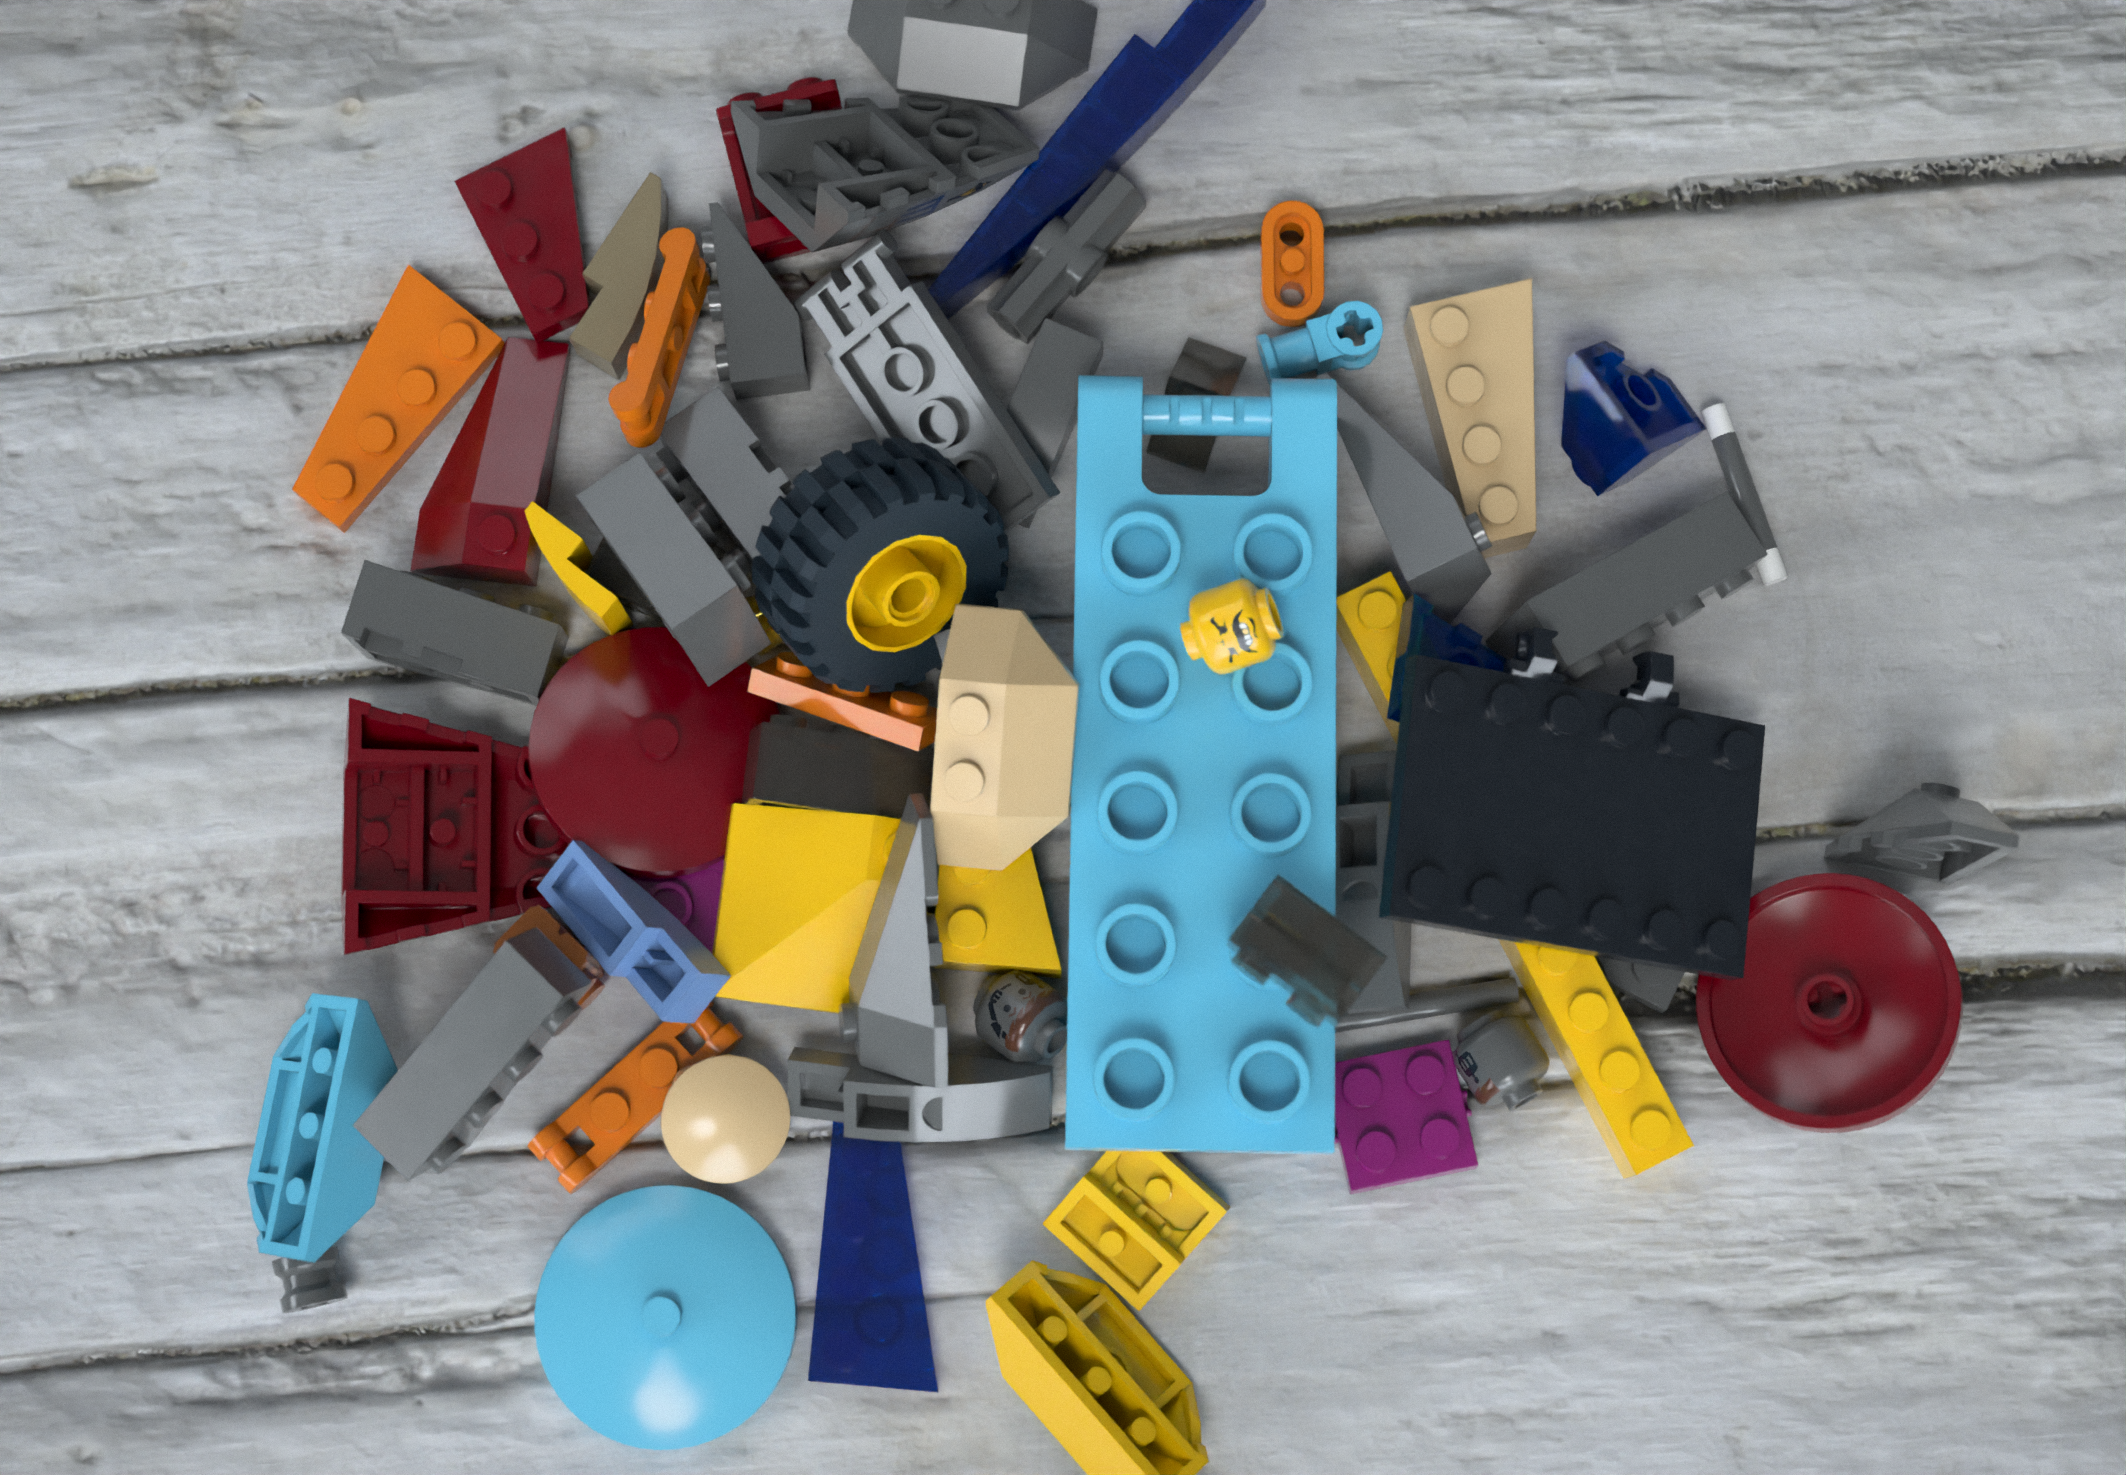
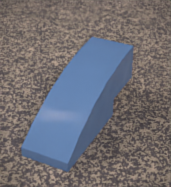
(633, 934)

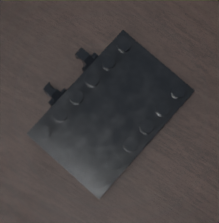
(1573, 813)

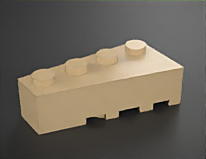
(1479, 403)

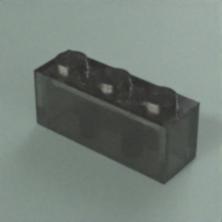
(832, 769)

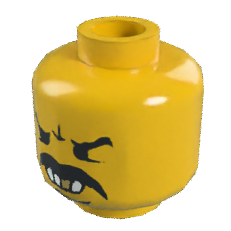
(1232, 626)

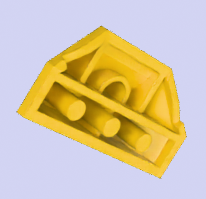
(1095, 1375)

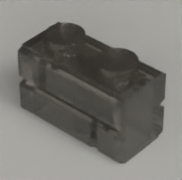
(1304, 953)

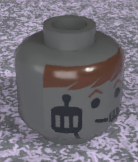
(1021, 1016)
(1501, 1060)

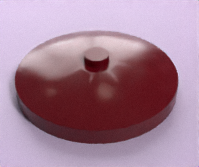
(643, 753)
(1838, 1007)

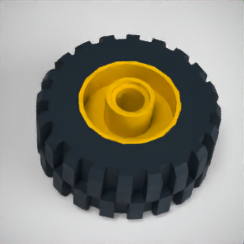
(875, 561)

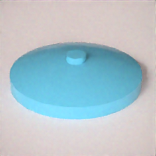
(665, 1317)

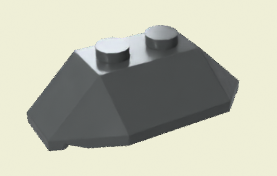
(976, 48)

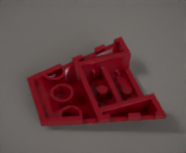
(435, 830)

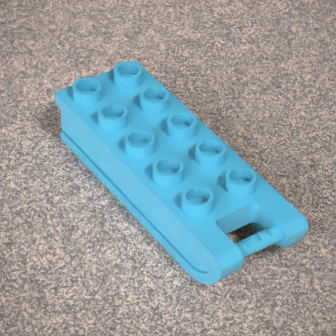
(1197, 780)

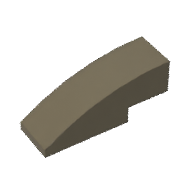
(621, 278)

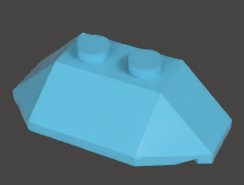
(308, 1162)

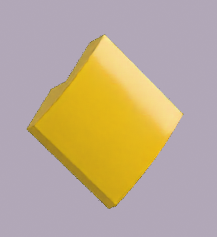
(570, 560)
(1136, 1219)

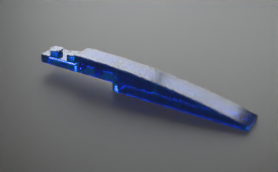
(1100, 134)

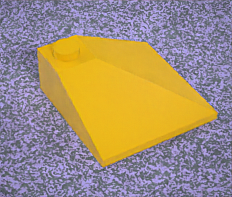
(797, 902)

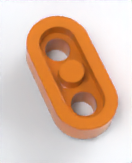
(1292, 266)

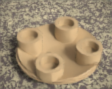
(725, 1118)

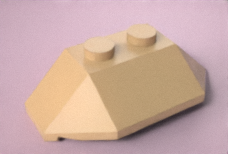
(1000, 739)

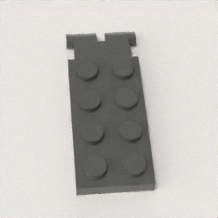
(920, 379)

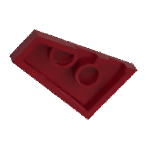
(533, 231)

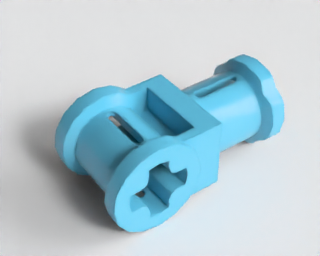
(1321, 343)

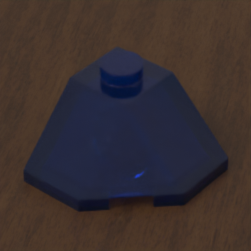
(1620, 419)

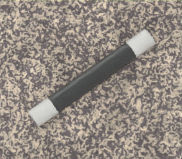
(1743, 489)

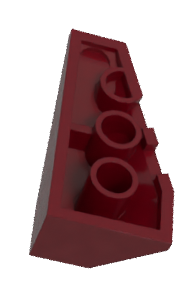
(496, 467)

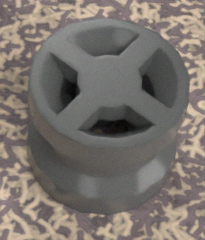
(309, 1283)

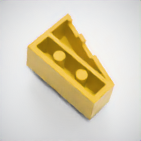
(995, 920)

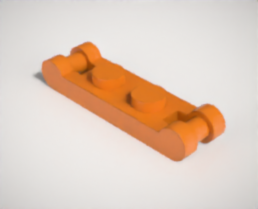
(660, 353)
(627, 1098)

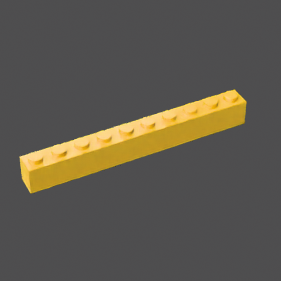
(1562, 985)

